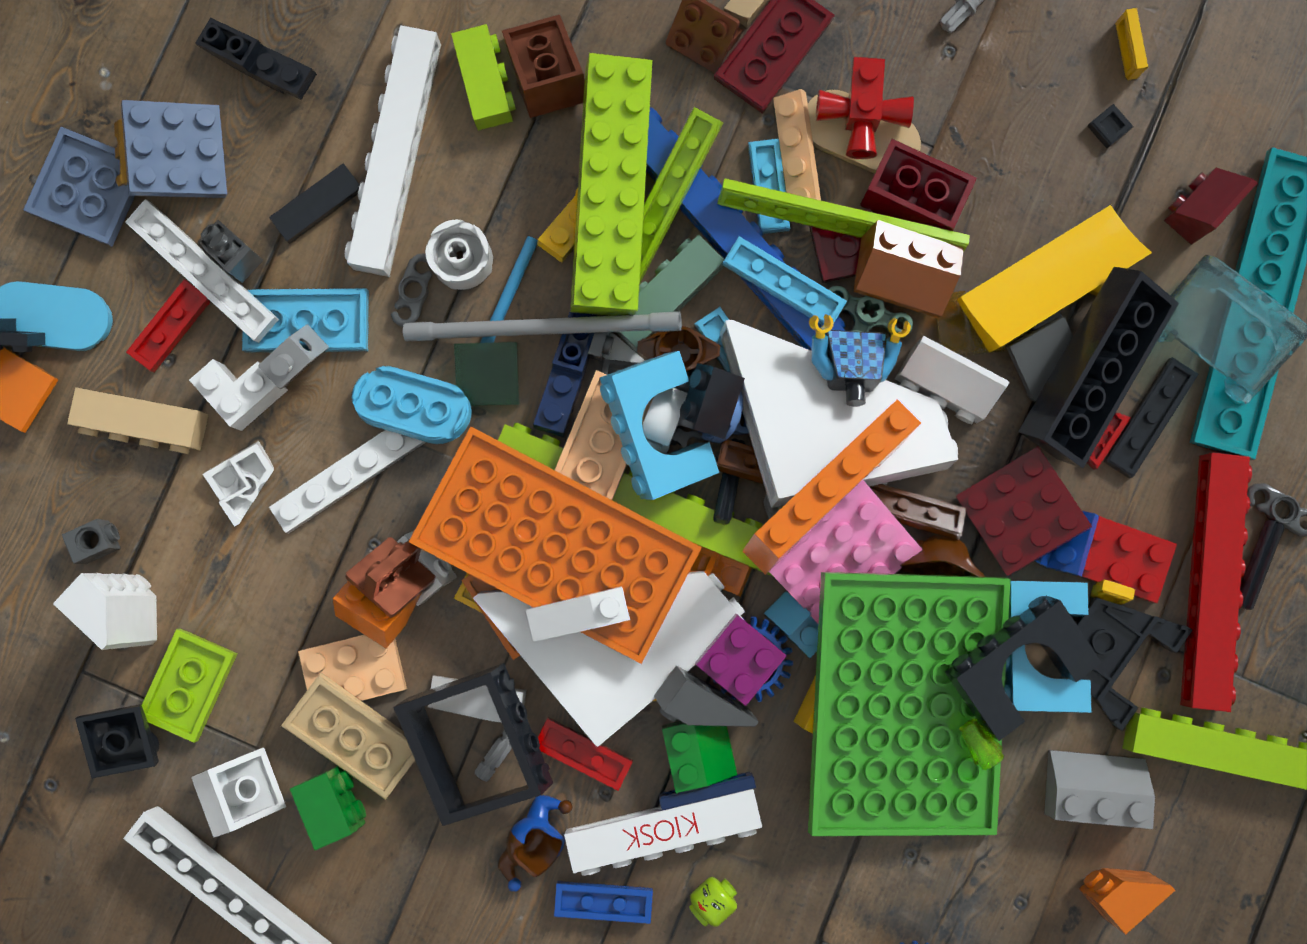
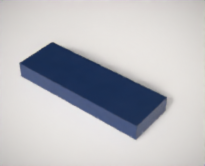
(735, 784)

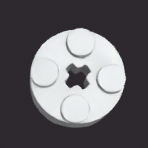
(442, 257)

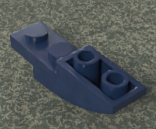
(564, 381)

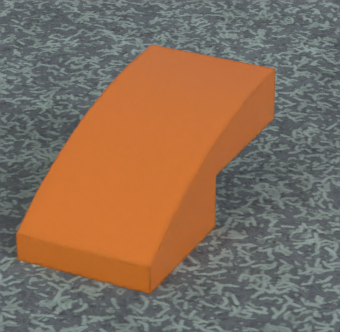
(728, 571)

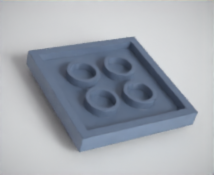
(173, 149)
(81, 188)

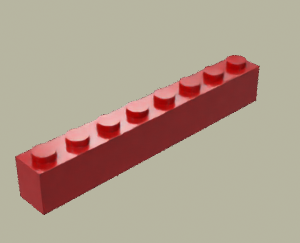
(1216, 582)

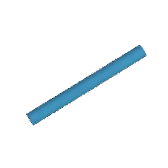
(512, 283)

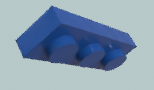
(603, 902)

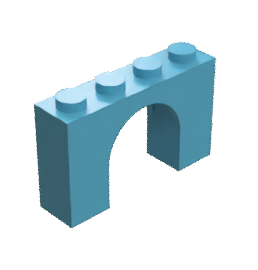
(627, 396)
(1023, 683)

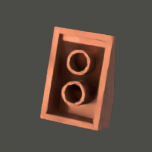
(545, 65)

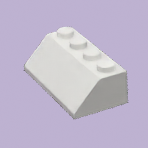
(112, 609)

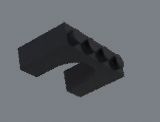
(979, 673)

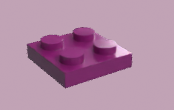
(740, 659)

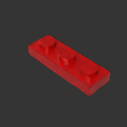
(168, 326)
(583, 754)

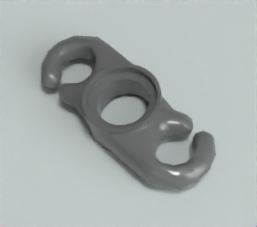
(414, 304)
(1272, 497)

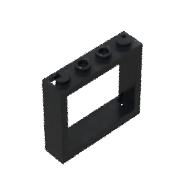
(432, 760)

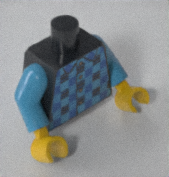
(854, 358)

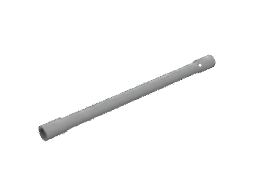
(650, 322)

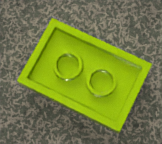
(187, 685)

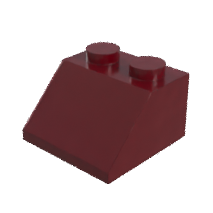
(1207, 203)

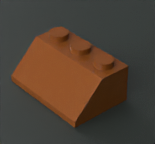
(907, 268)

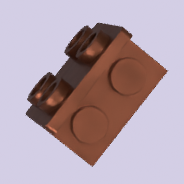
(703, 33)
(391, 575)

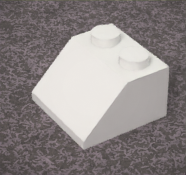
(238, 792)

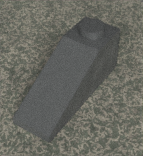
(699, 703)

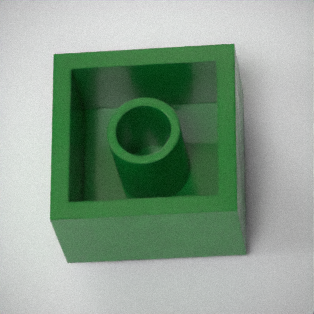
(328, 807)

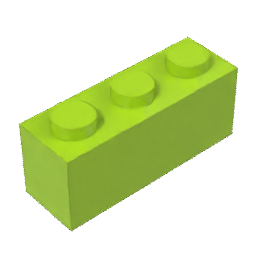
(483, 76)

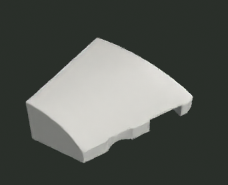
(240, 480)

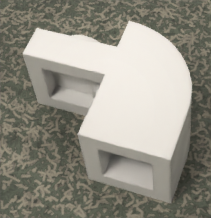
(663, 419)

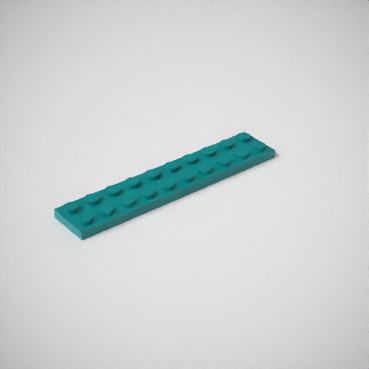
(1275, 262)

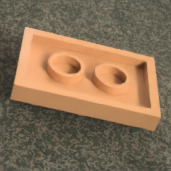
(357, 666)

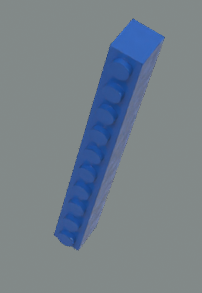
(723, 226)

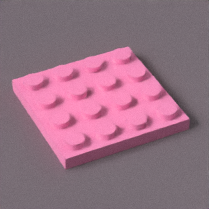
(851, 538)

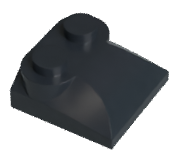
(117, 741)

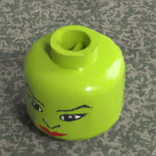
(713, 901)

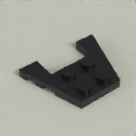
(1115, 637)

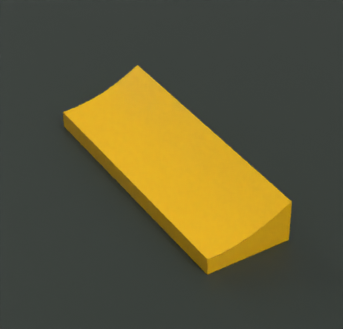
(1050, 278)

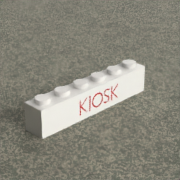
(659, 830)

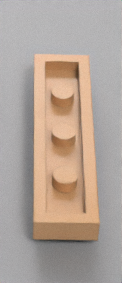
(796, 144)

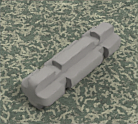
(493, 758)

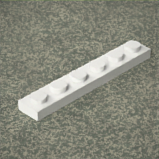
(202, 271)
(342, 478)

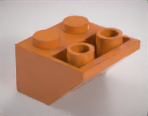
(367, 618)

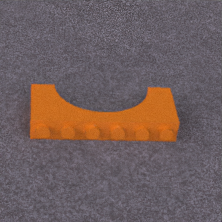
(830, 486)

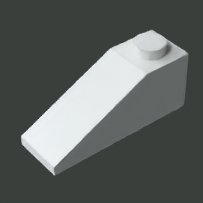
(578, 614)
(473, 703)

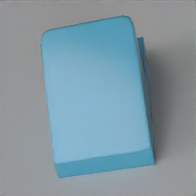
(795, 623)

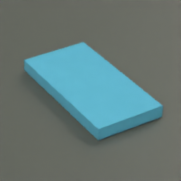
(334, 314)

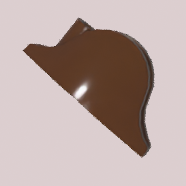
(692, 346)
(941, 557)

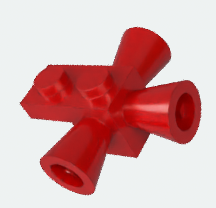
(864, 107)

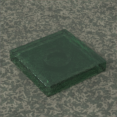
(488, 372)

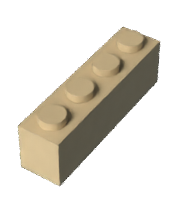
(137, 419)

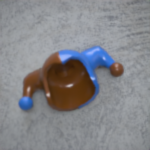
(533, 841)

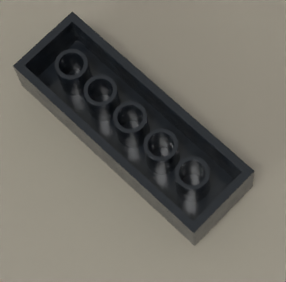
(1099, 366)

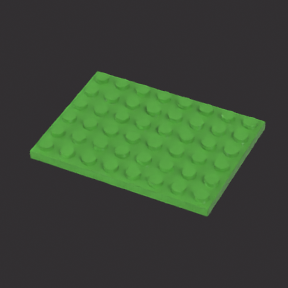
(888, 713)

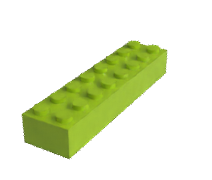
(611, 185)

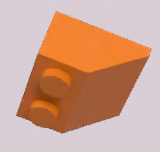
(1124, 895)

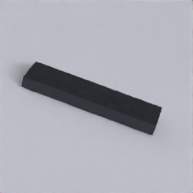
(1150, 417)

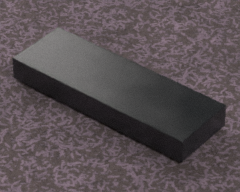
(315, 203)

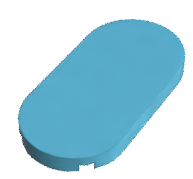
(67, 315)
(412, 405)

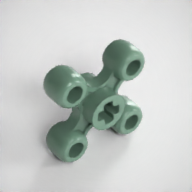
(864, 323)

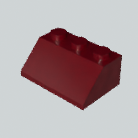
(918, 188)

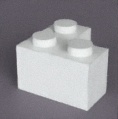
(236, 399)

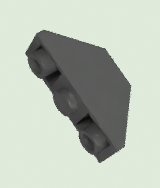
(229, 251)

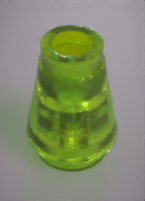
(981, 745)

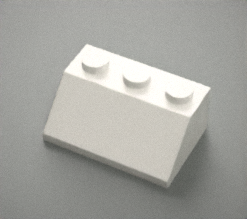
(951, 380)

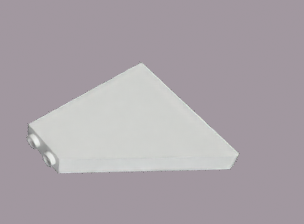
(804, 425)
(597, 682)

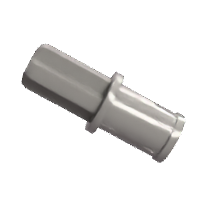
(958, 14)

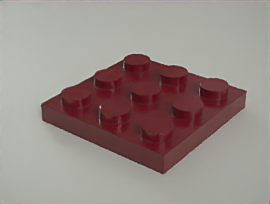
(1023, 511)

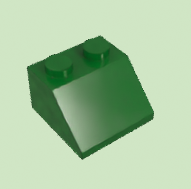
(698, 755)

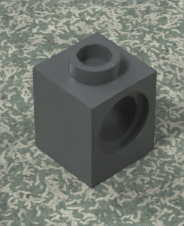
(79, 543)

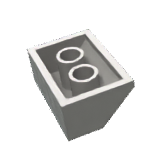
(1099, 789)

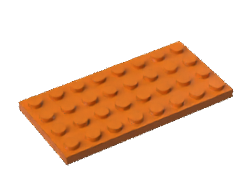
(552, 539)

